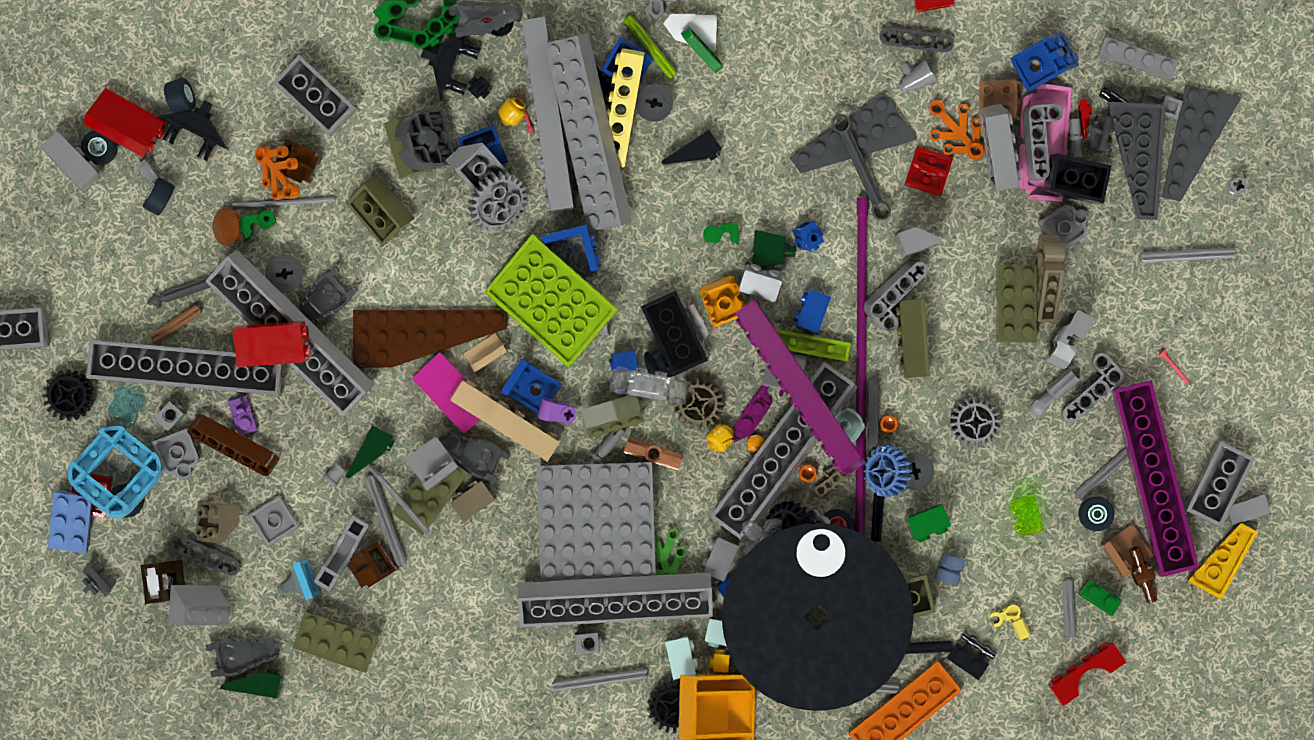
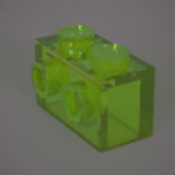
(1026, 515)

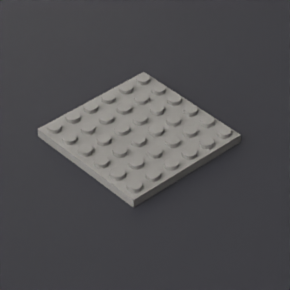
(596, 521)

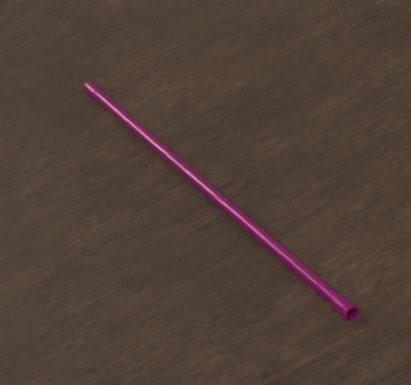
(862, 213)

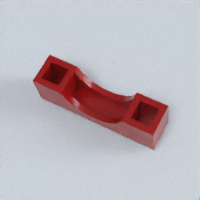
(1066, 687)

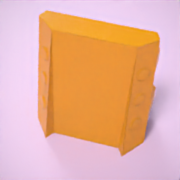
(722, 300)

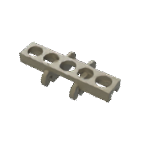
(830, 480)

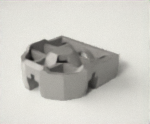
(1076, 328)

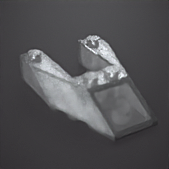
(649, 386)

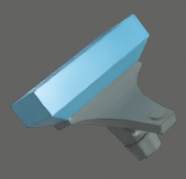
(301, 581)

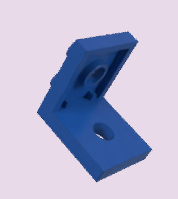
(1054, 59)
(588, 241)
(523, 379)

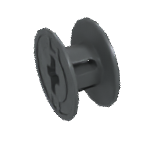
(649, 93)
(277, 266)
(925, 474)

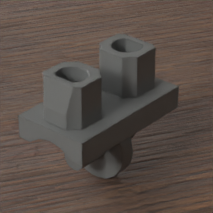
(1099, 133)
(92, 573)

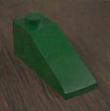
(373, 447)
(260, 684)

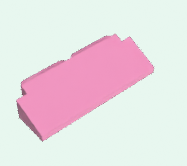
(1056, 135)

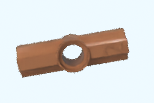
(666, 457)

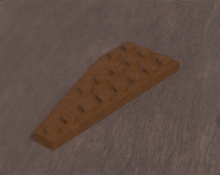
(402, 336)

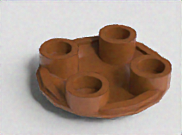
(226, 226)

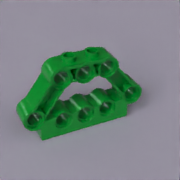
(408, 36)

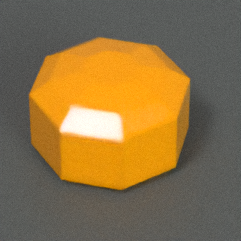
(754, 443)

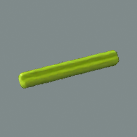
(650, 46)

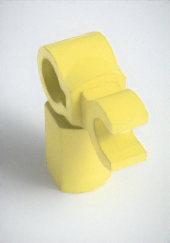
(1019, 624)

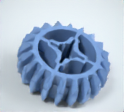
(891, 459)

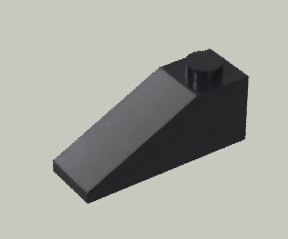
(698, 150)

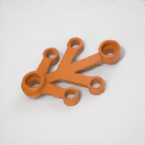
(958, 132)
(264, 156)

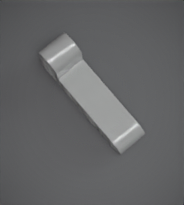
(1040, 142)
(897, 293)
(1090, 392)

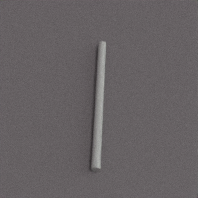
(283, 202)
(397, 497)

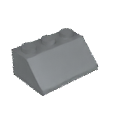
(71, 161)
(474, 163)
(914, 240)
(198, 605)

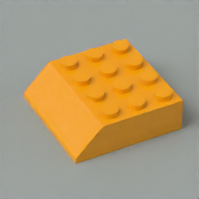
(716, 707)

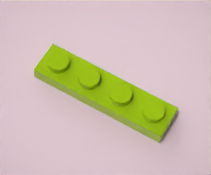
(815, 345)

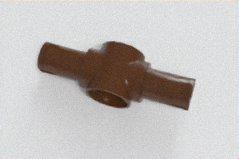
(1143, 574)

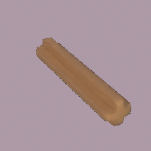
(176, 323)

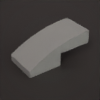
(1172, 105)
(1249, 509)

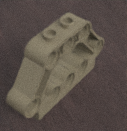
(1049, 276)

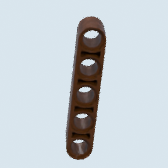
(233, 445)

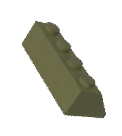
(913, 338)

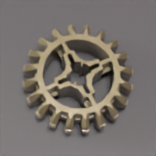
(692, 388)

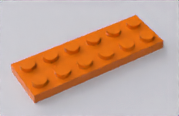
(909, 706)

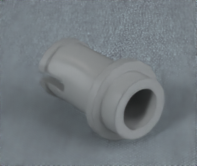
(149, 172)

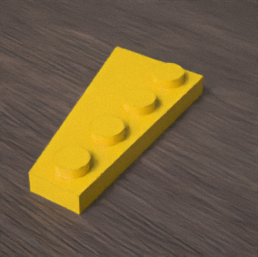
(1221, 566)

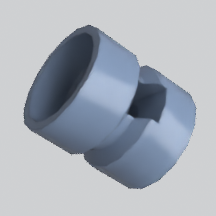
(950, 568)

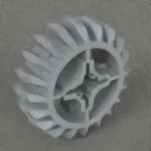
(975, 431)

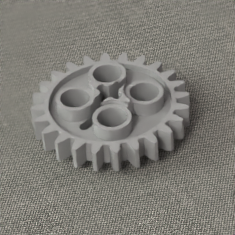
(497, 201)

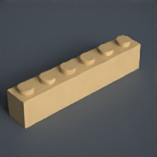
(504, 420)

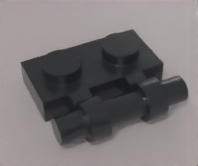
(967, 660)

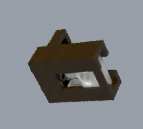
(158, 580)

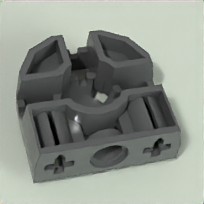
(426, 129)

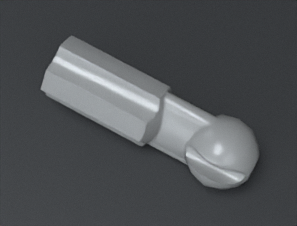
(1054, 391)

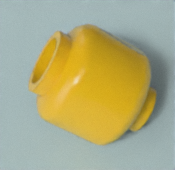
(512, 111)
(720, 438)

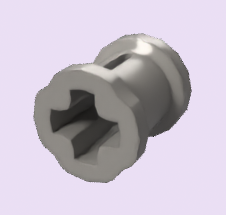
(1232, 189)
(335, 474)

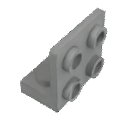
(431, 463)

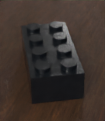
(674, 333)

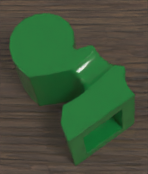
(265, 221)
(714, 235)

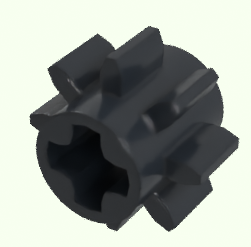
(479, 87)

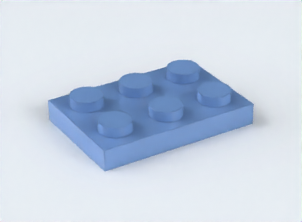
(70, 522)

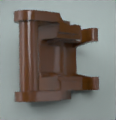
(305, 159)
(366, 569)

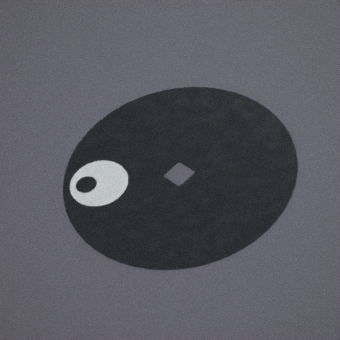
(851, 583)

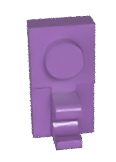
(242, 414)

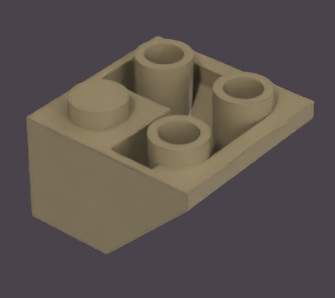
(215, 521)

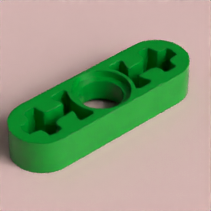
(702, 49)

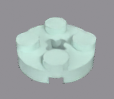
(853, 422)

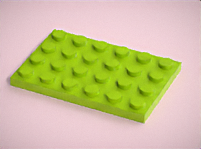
(551, 300)

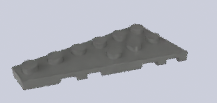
(873, 128)
(1197, 129)
(1140, 143)

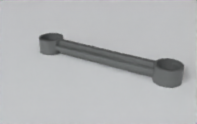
(860, 166)

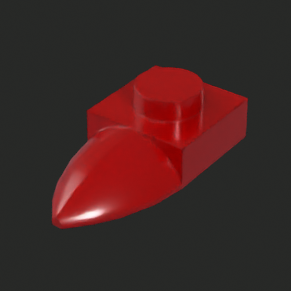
(1085, 111)

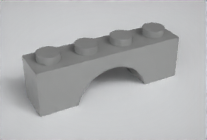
(1138, 58)
(343, 551)

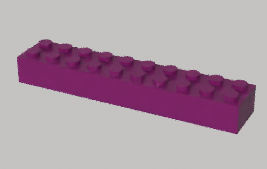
(802, 391)
(1155, 478)

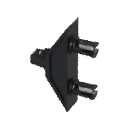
(444, 61)
(196, 123)

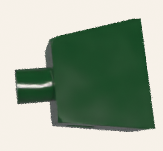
(770, 249)

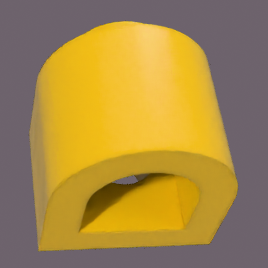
(720, 661)

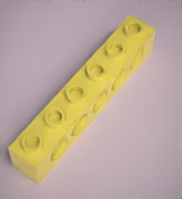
(634, 60)

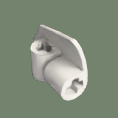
(703, 25)

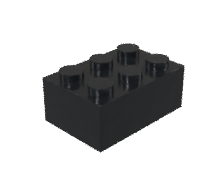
(1077, 179)

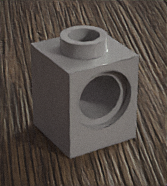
(162, 418)
(579, 642)

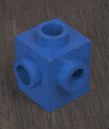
(808, 236)

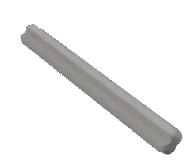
(1187, 255)
(1101, 475)
(385, 520)
(600, 679)

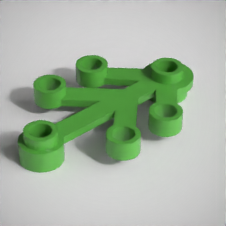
(662, 555)

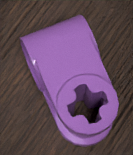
(556, 411)

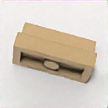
(485, 352)

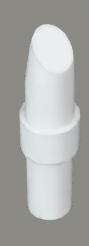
(698, 320)

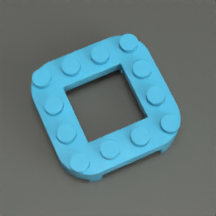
(93, 456)

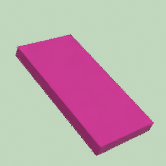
(439, 381)

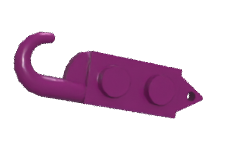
(753, 413)

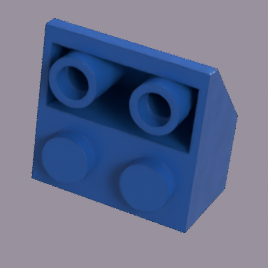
(610, 67)
(489, 138)

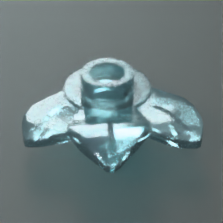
(122, 406)

